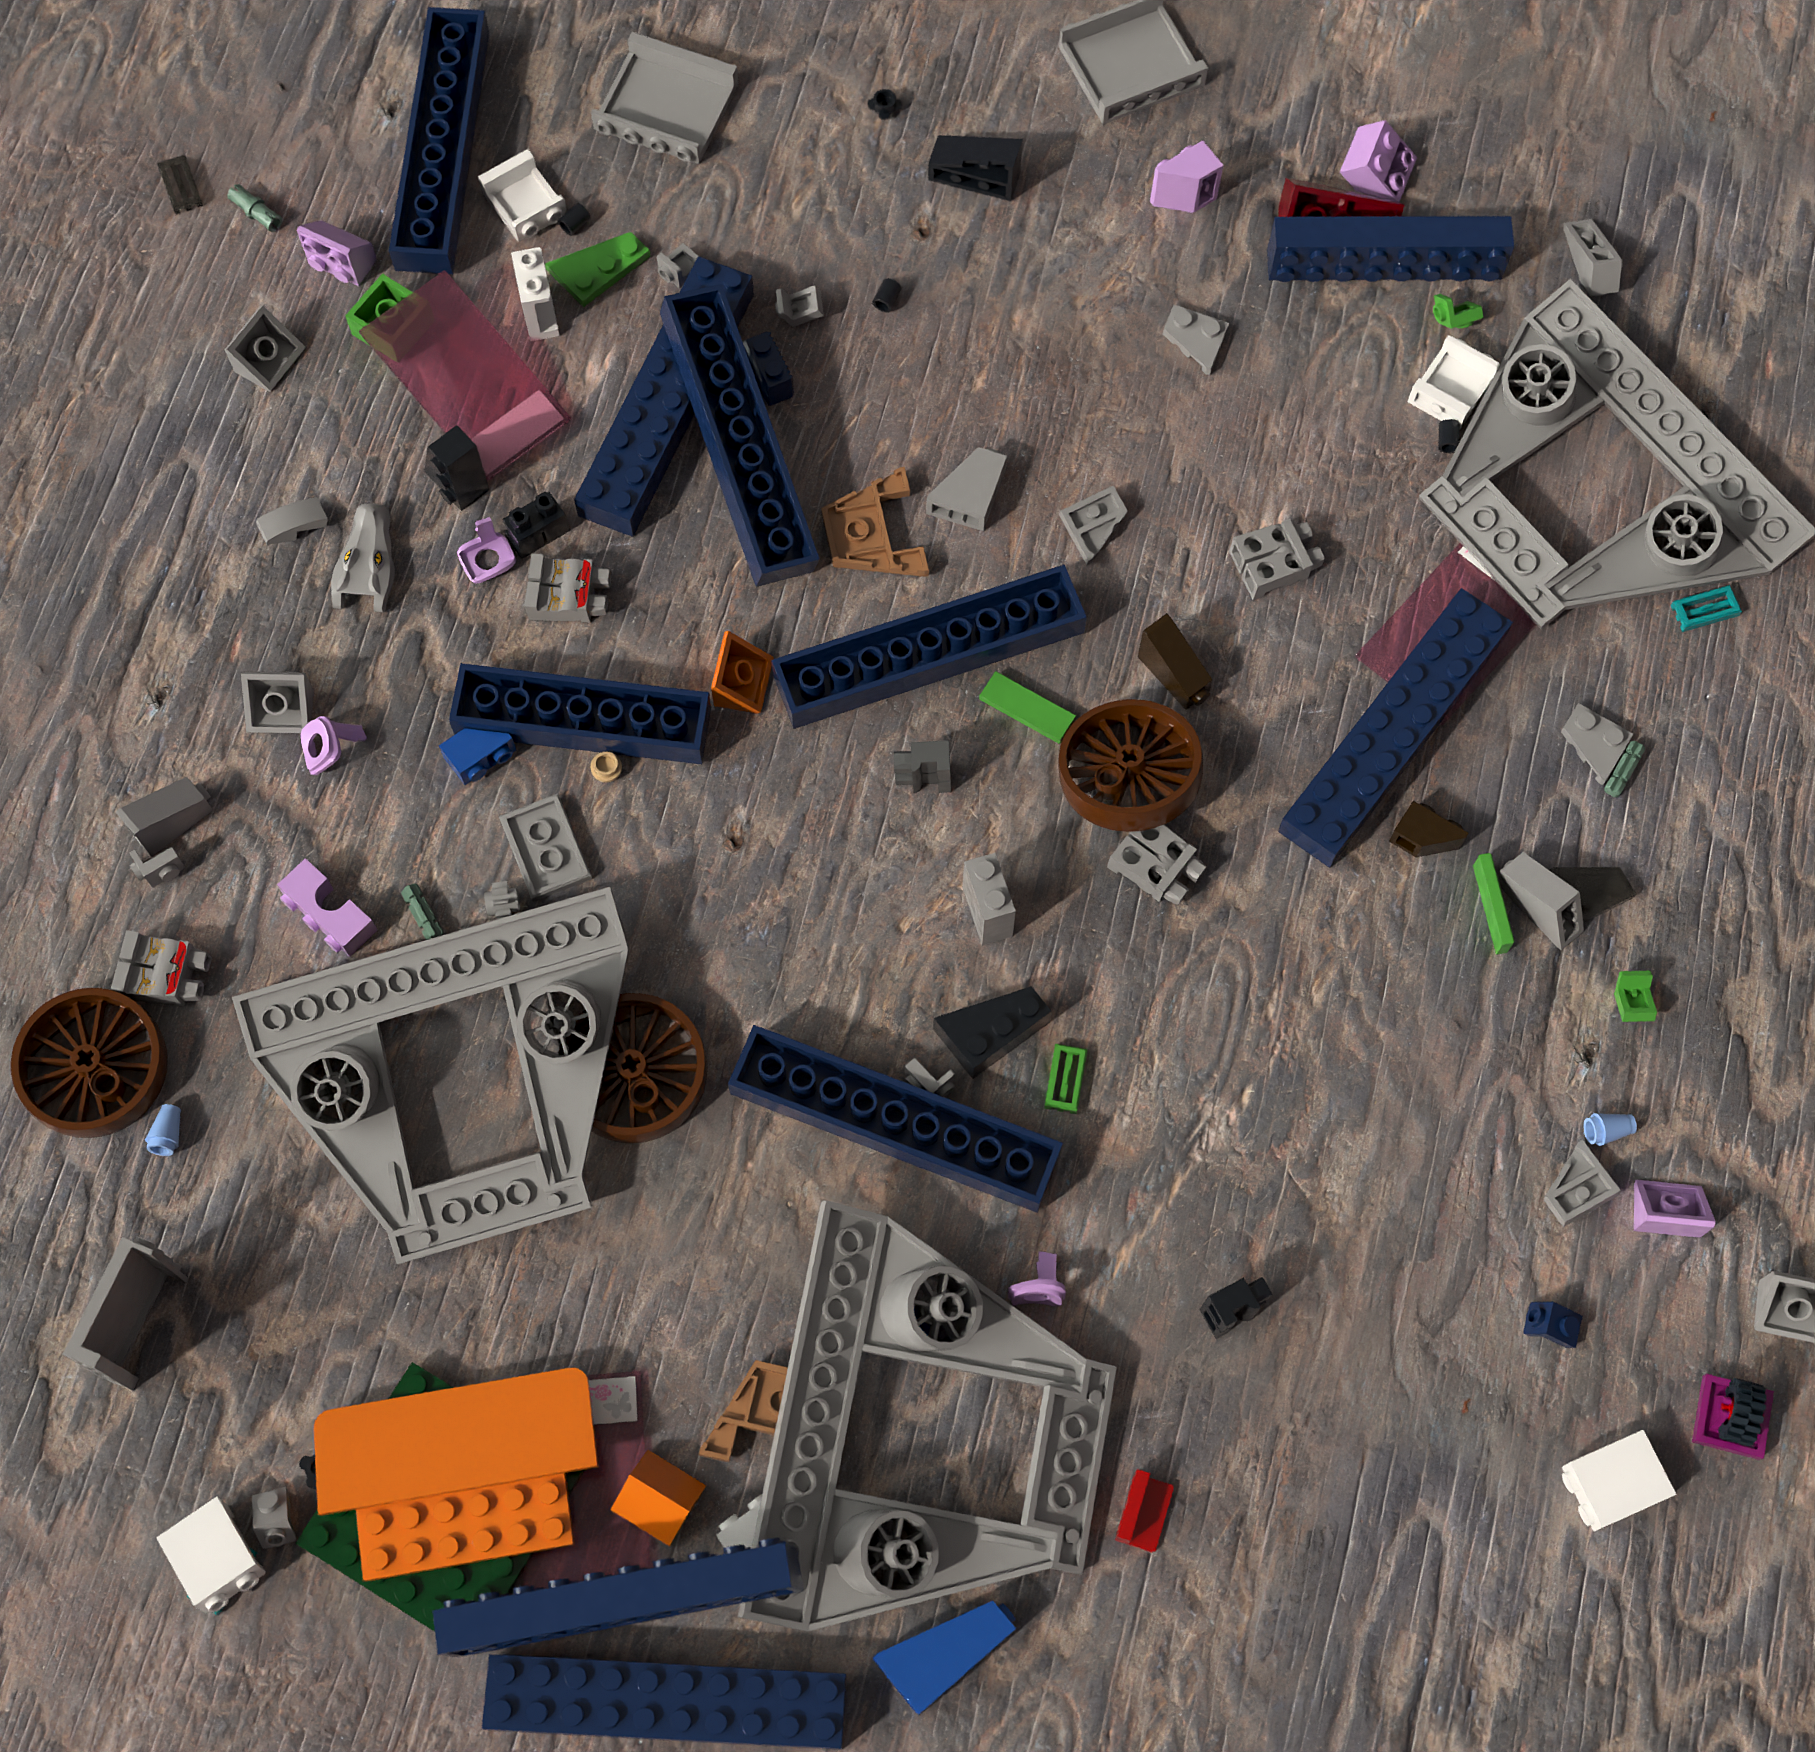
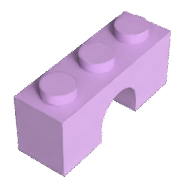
(345, 927)

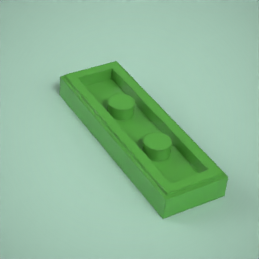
(1027, 707)
(1493, 903)

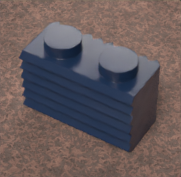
(769, 368)

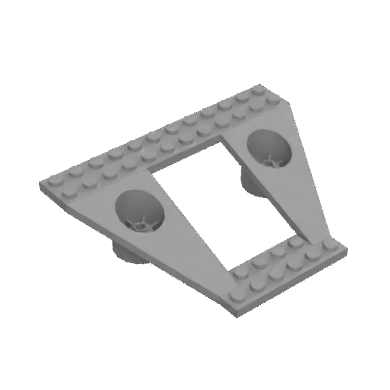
(1599, 365)
(337, 1013)
(861, 1301)

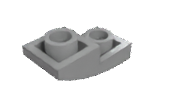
(285, 522)

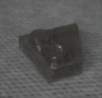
(1598, 887)

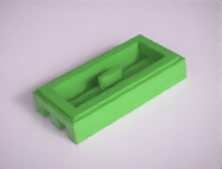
(1061, 1105)

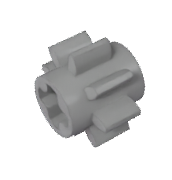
(502, 900)

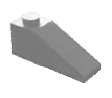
(1593, 257)

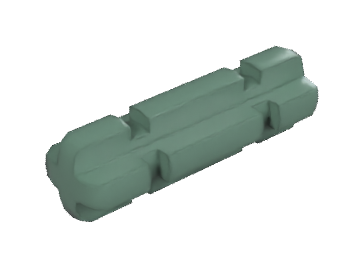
(1624, 769)
(421, 911)

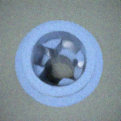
(1608, 1127)
(165, 1131)

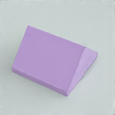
(1671, 1209)

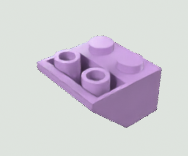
(1378, 162)
(1187, 179)
(336, 251)

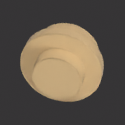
(606, 767)

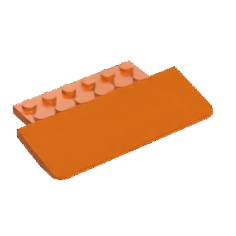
(457, 1470)

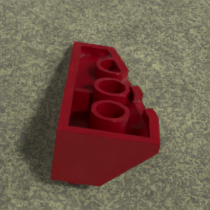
(1317, 200)

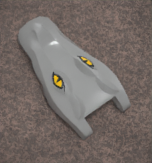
(366, 560)

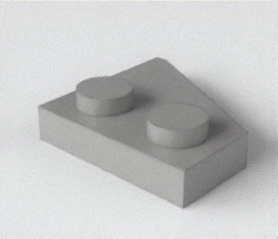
(1196, 335)
(1093, 521)
(1596, 740)
(1580, 1186)

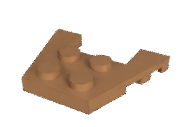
(859, 532)
(752, 1407)

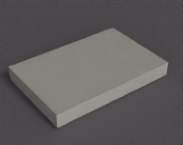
(545, 847)

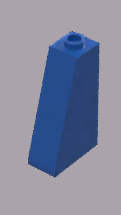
(939, 1657)

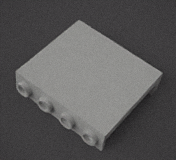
(1130, 59)
(667, 98)
(120, 1309)

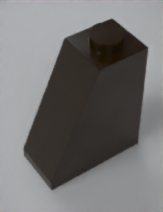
(1174, 662)

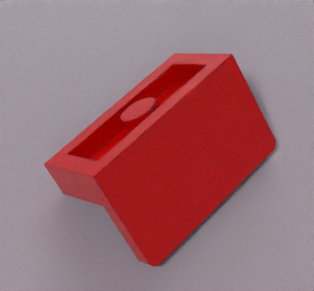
(1144, 1512)

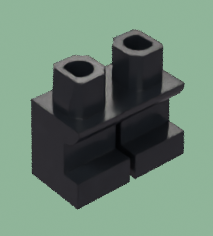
(534, 522)
(1232, 1301)

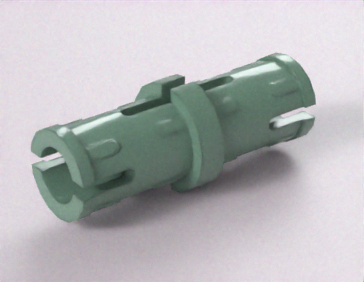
(254, 207)

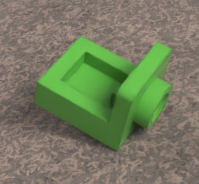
(1458, 315)
(1635, 997)

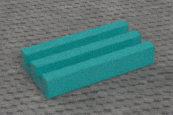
(1683, 616)

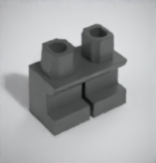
(924, 764)

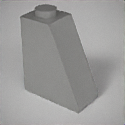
(969, 490)
(165, 814)
(1544, 899)

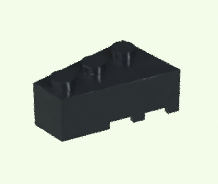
(977, 164)
(456, 468)
(992, 1028)

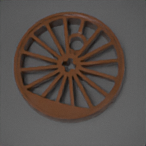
(1131, 765)
(629, 1008)
(52, 1019)

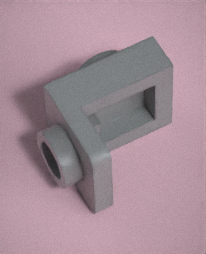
(677, 265)
(799, 306)
(159, 868)
(921, 1078)
(273, 1518)

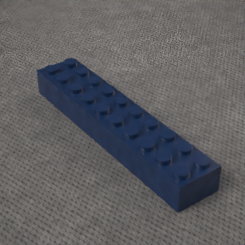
(439, 141)
(651, 420)
(739, 435)
(929, 646)
(1394, 727)
(895, 1118)
(617, 1600)
(664, 1702)

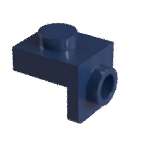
(1553, 1323)

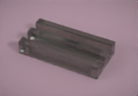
(185, 202)

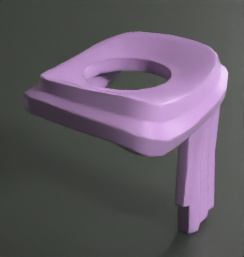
(487, 540)
(331, 749)
(1042, 1290)

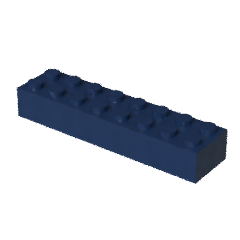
(1390, 248)
(583, 713)

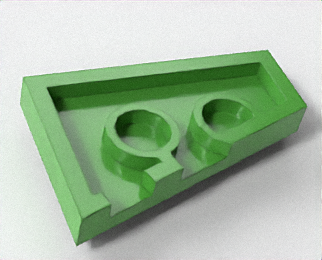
(598, 267)

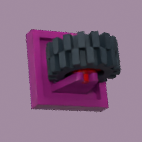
(1733, 1416)

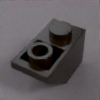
(1426, 833)

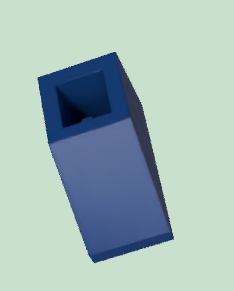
(475, 752)

